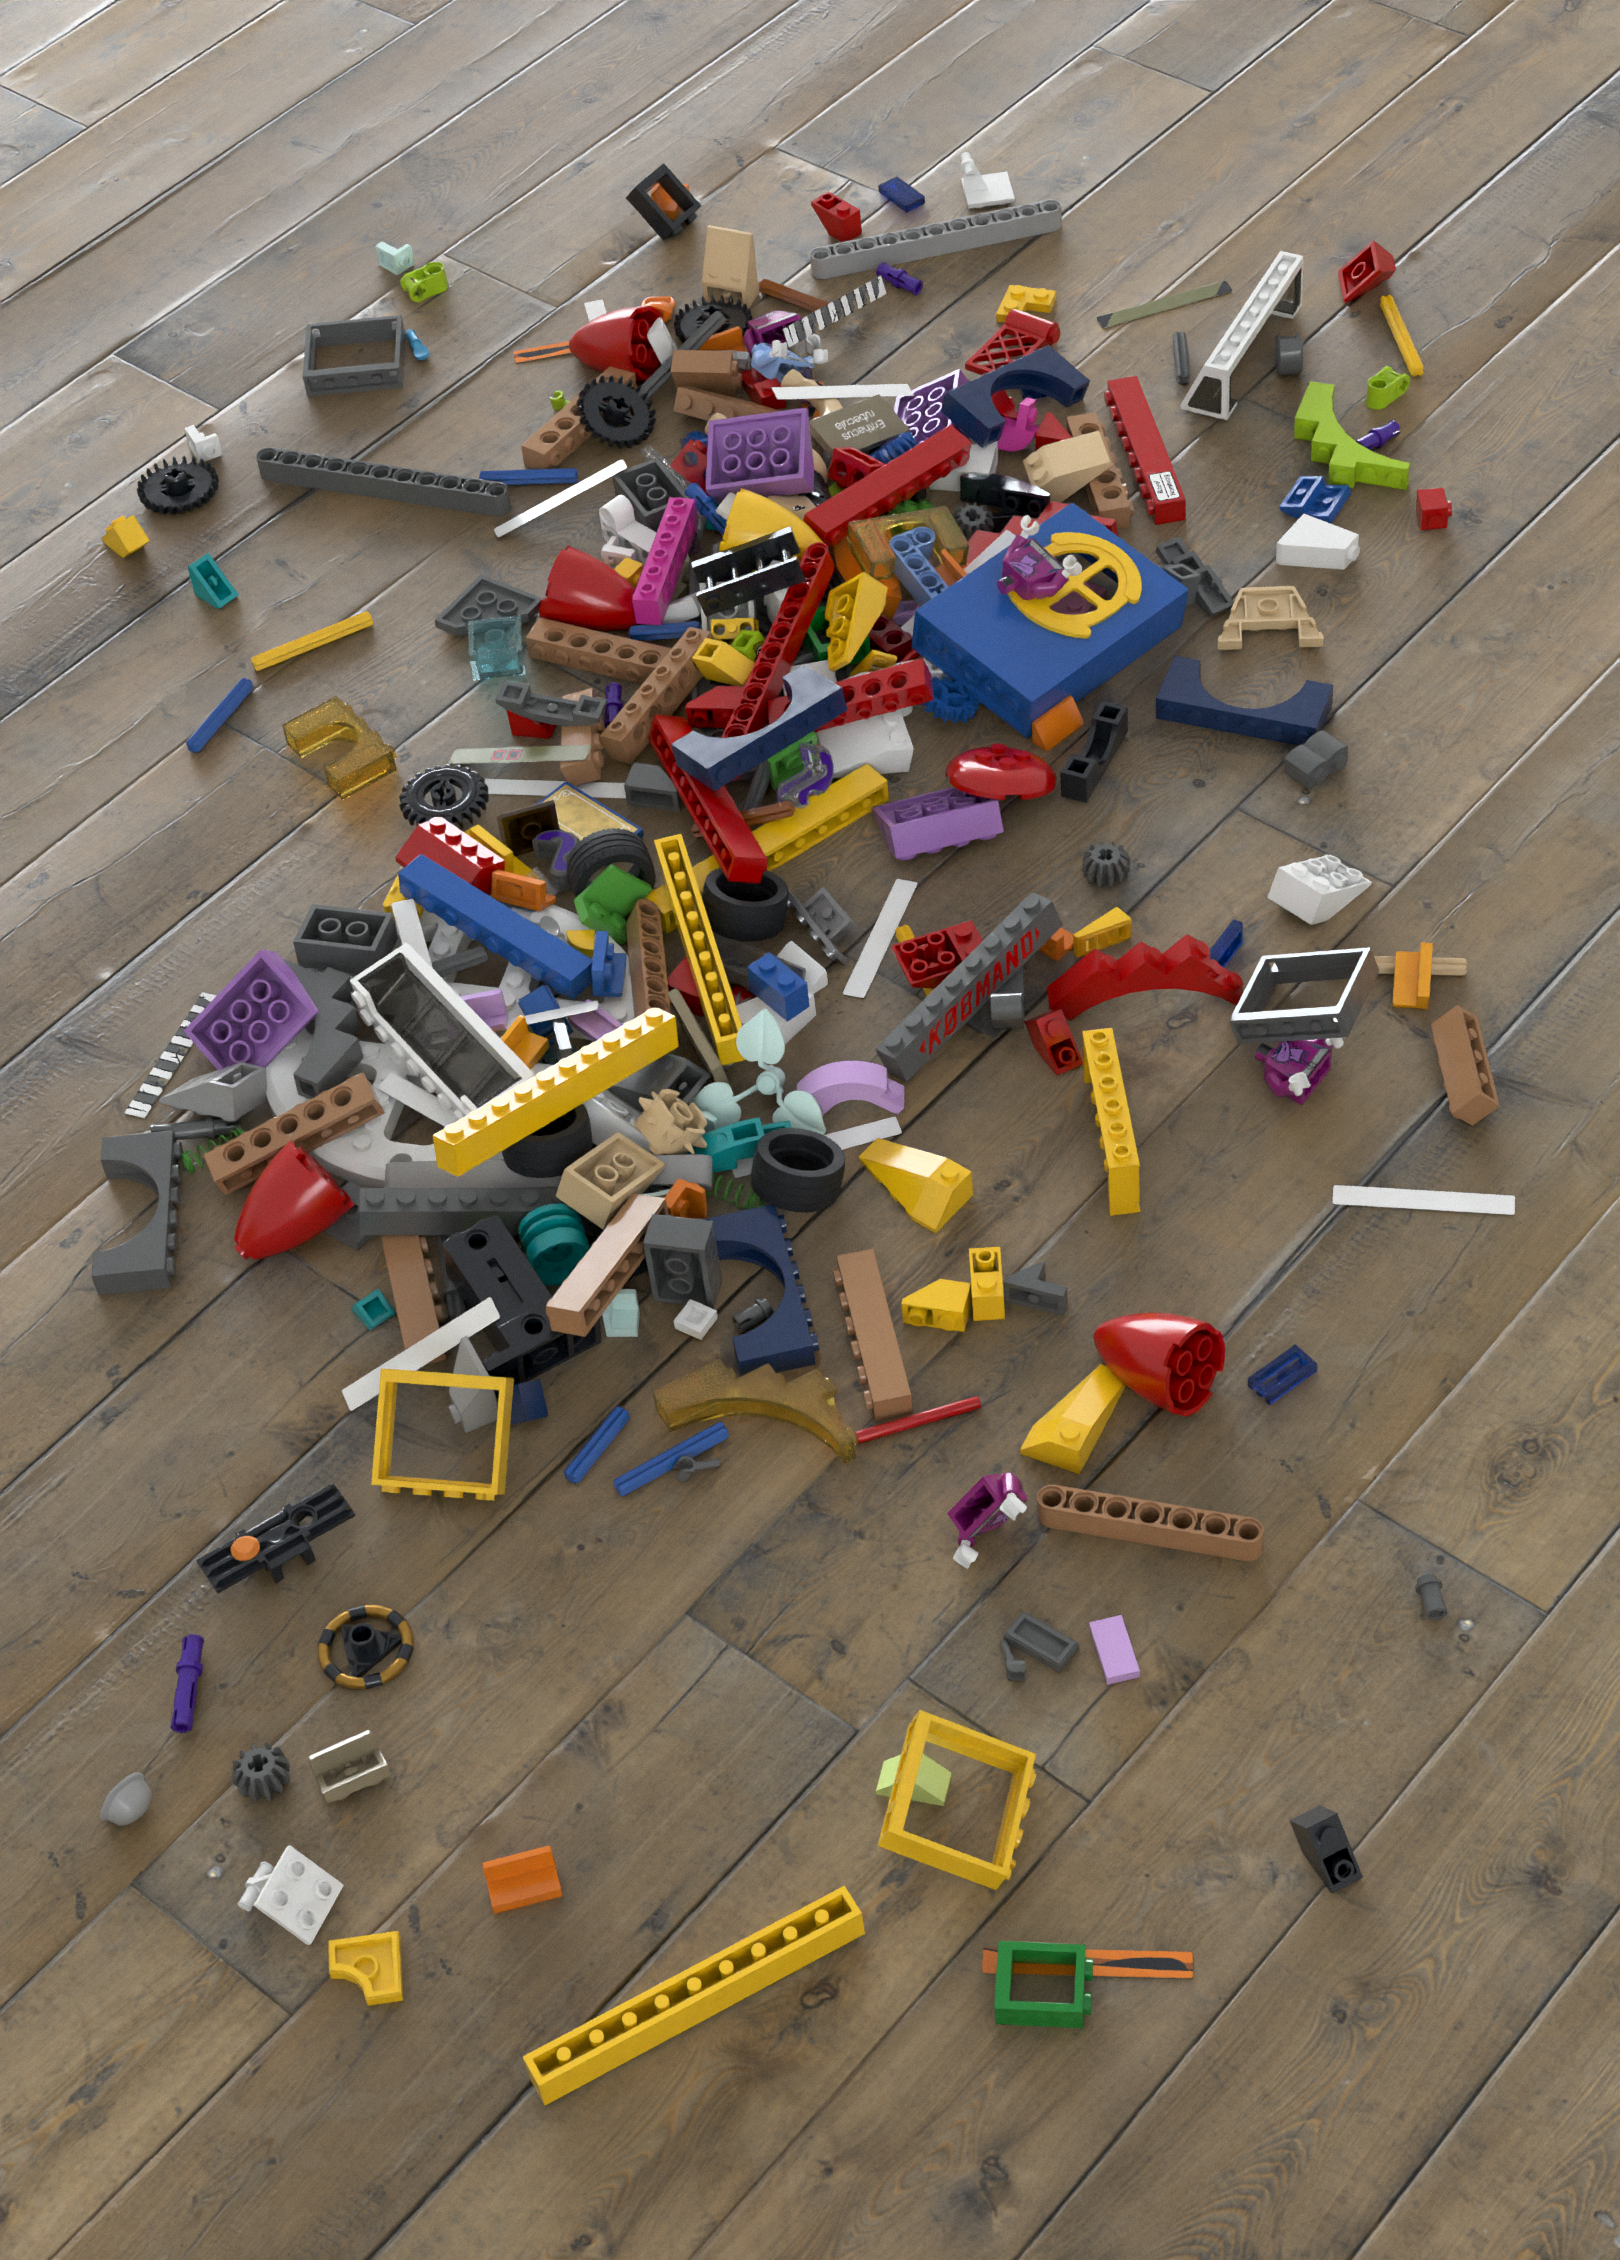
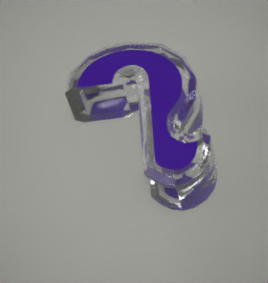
(812, 780)

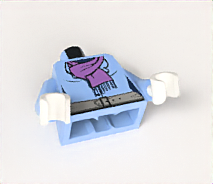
(777, 360)

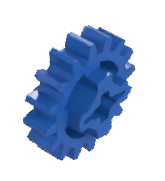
(951, 701)

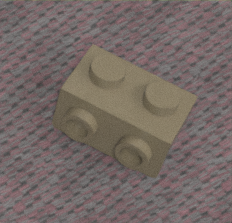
(349, 1766)

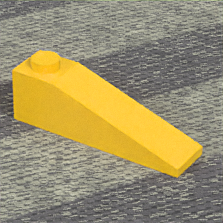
(851, 614)
(922, 1182)
(1075, 1423)

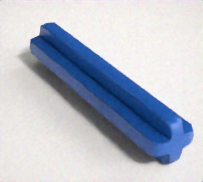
(661, 632)
(596, 1445)

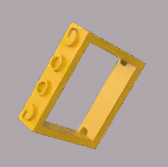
(385, 1428)
(979, 1747)

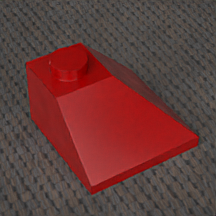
(1366, 271)

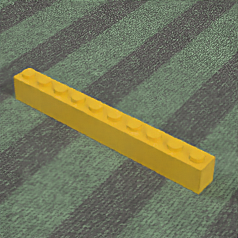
(788, 837)
(700, 947)
(555, 1091)
(694, 1995)

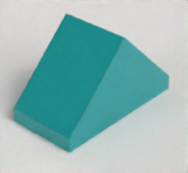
(210, 582)

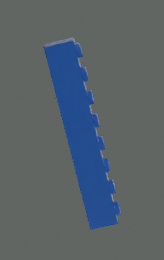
(496, 926)

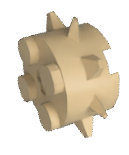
(671, 1124)

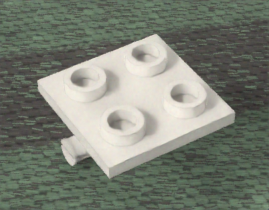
(984, 189)
(292, 1895)

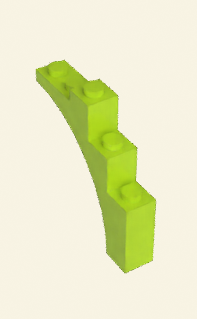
(1331, 445)

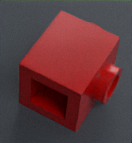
(1433, 508)

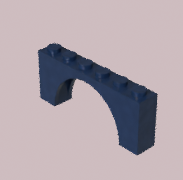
(1041, 371)
(1291, 722)
(721, 760)
(784, 1338)

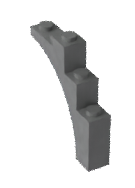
(334, 1046)

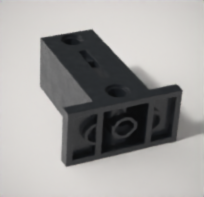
(491, 1264)

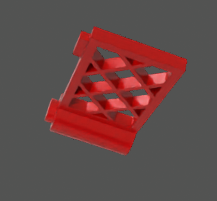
(1025, 329)

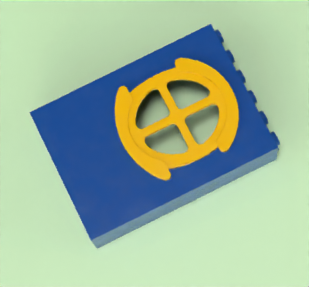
(1028, 657)

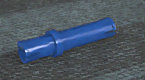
(706, 506)

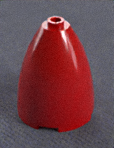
(618, 341)
(587, 593)
(288, 1205)
(1163, 1357)

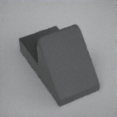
(1031, 1290)

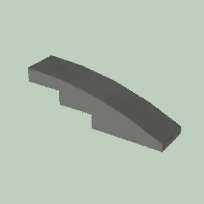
(1211, 592)

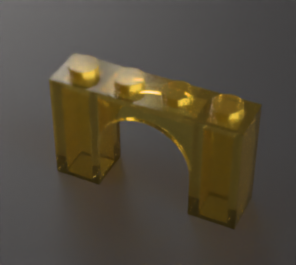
(871, 539)
(337, 722)

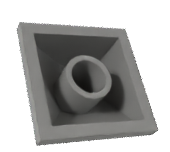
(471, 1405)

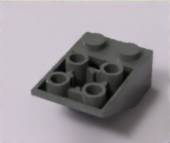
(664, 1073)

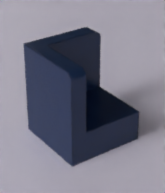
(527, 1402)

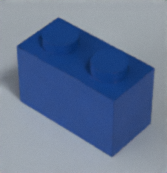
(778, 986)

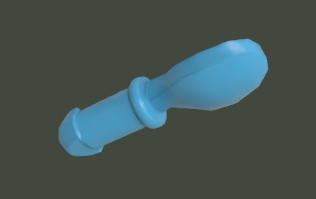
(420, 351)

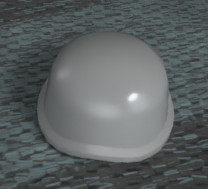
(127, 1800)

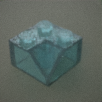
(496, 647)

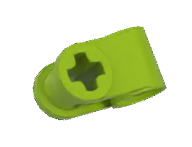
(427, 281)
(1385, 388)

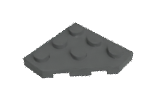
(487, 600)

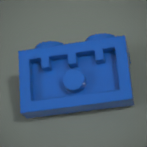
(607, 968)

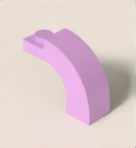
(853, 1081)

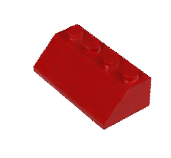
(453, 851)

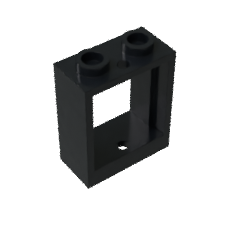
(652, 212)

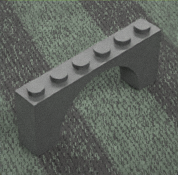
(147, 1258)

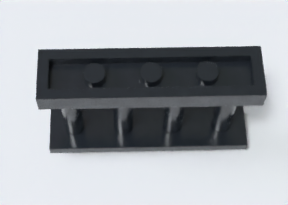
(743, 559)

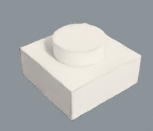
(695, 1319)

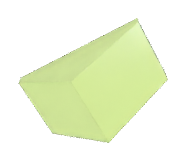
(930, 1785)

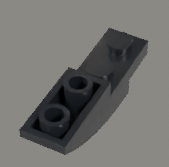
(1005, 492)

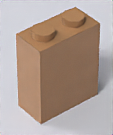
(707, 370)

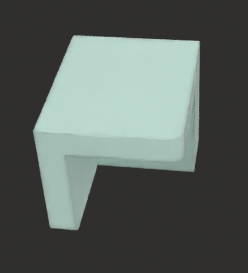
(622, 1315)

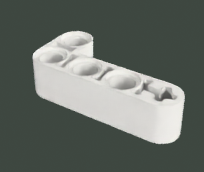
(619, 521)

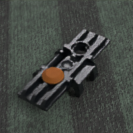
(276, 1540)

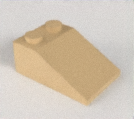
(1068, 464)
(607, 1178)

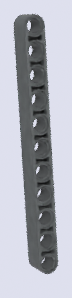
(384, 481)

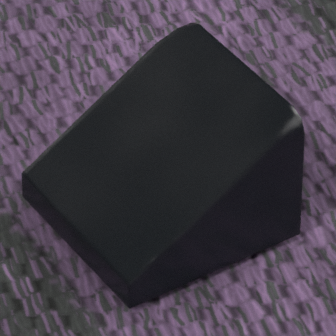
(1001, 520)

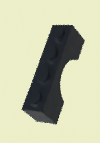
(1106, 734)

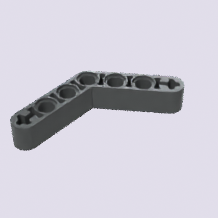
(1008, 1003)

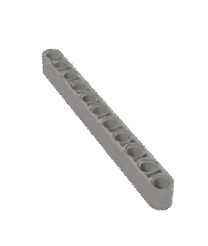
(936, 239)
(496, 1174)

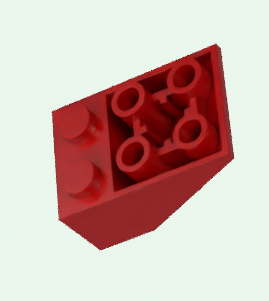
(936, 954)

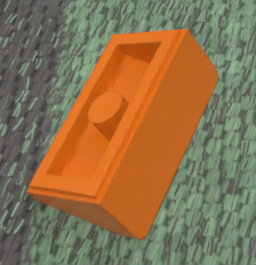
(1056, 724)

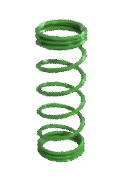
(186, 1159)
(752, 1200)

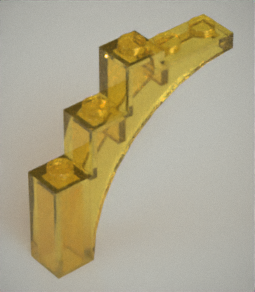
(762, 1393)

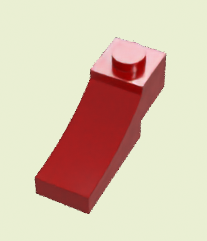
(760, 389)

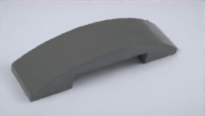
(549, 709)

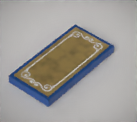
(584, 815)

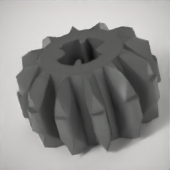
(973, 518)
(1106, 864)
(261, 1772)

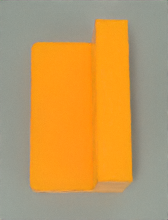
(1413, 978)
(525, 1044)

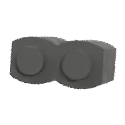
(1316, 759)

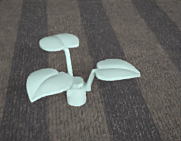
(762, 1041)

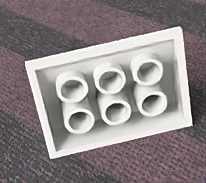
(874, 741)

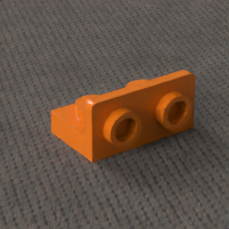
(687, 1200)

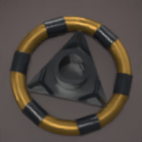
(366, 1647)

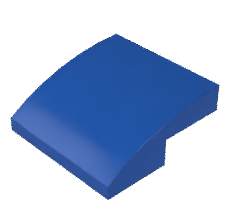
(1315, 499)

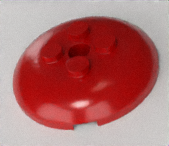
(1001, 772)

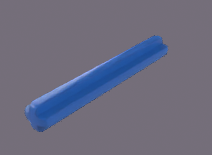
(532, 476)
(219, 715)
(665, 1461)

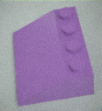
(922, 410)
(760, 454)
(937, 821)
(253, 1014)

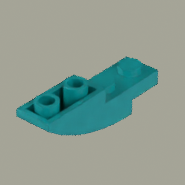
(735, 1142)

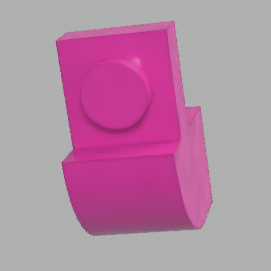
(1020, 432)

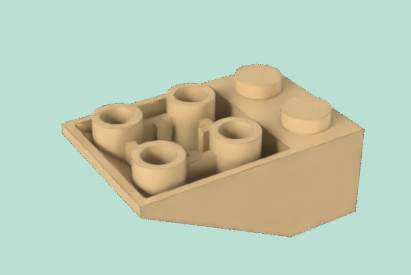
(729, 266)

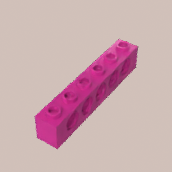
(665, 561)

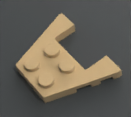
(1269, 609)

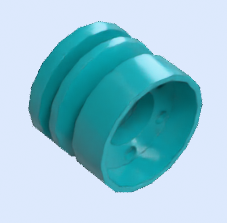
(553, 1241)

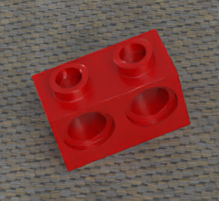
(850, 466)
(692, 472)

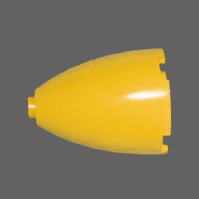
(759, 516)

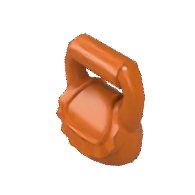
(663, 304)

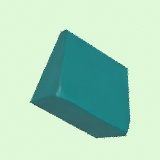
(373, 1309)

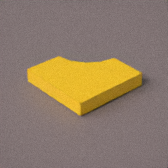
(371, 1963)

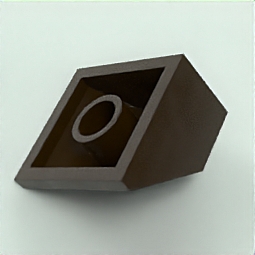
(522, 825)

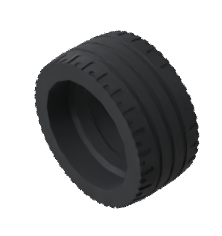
(604, 849)
(743, 908)
(552, 1146)
(797, 1170)

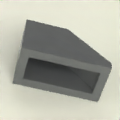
(651, 788)

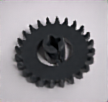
(688, 322)
(615, 413)
(184, 483)
(444, 804)

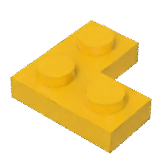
(1025, 299)

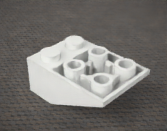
(1316, 888)

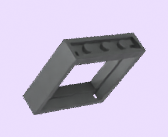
(353, 377)
(1254, 1025)

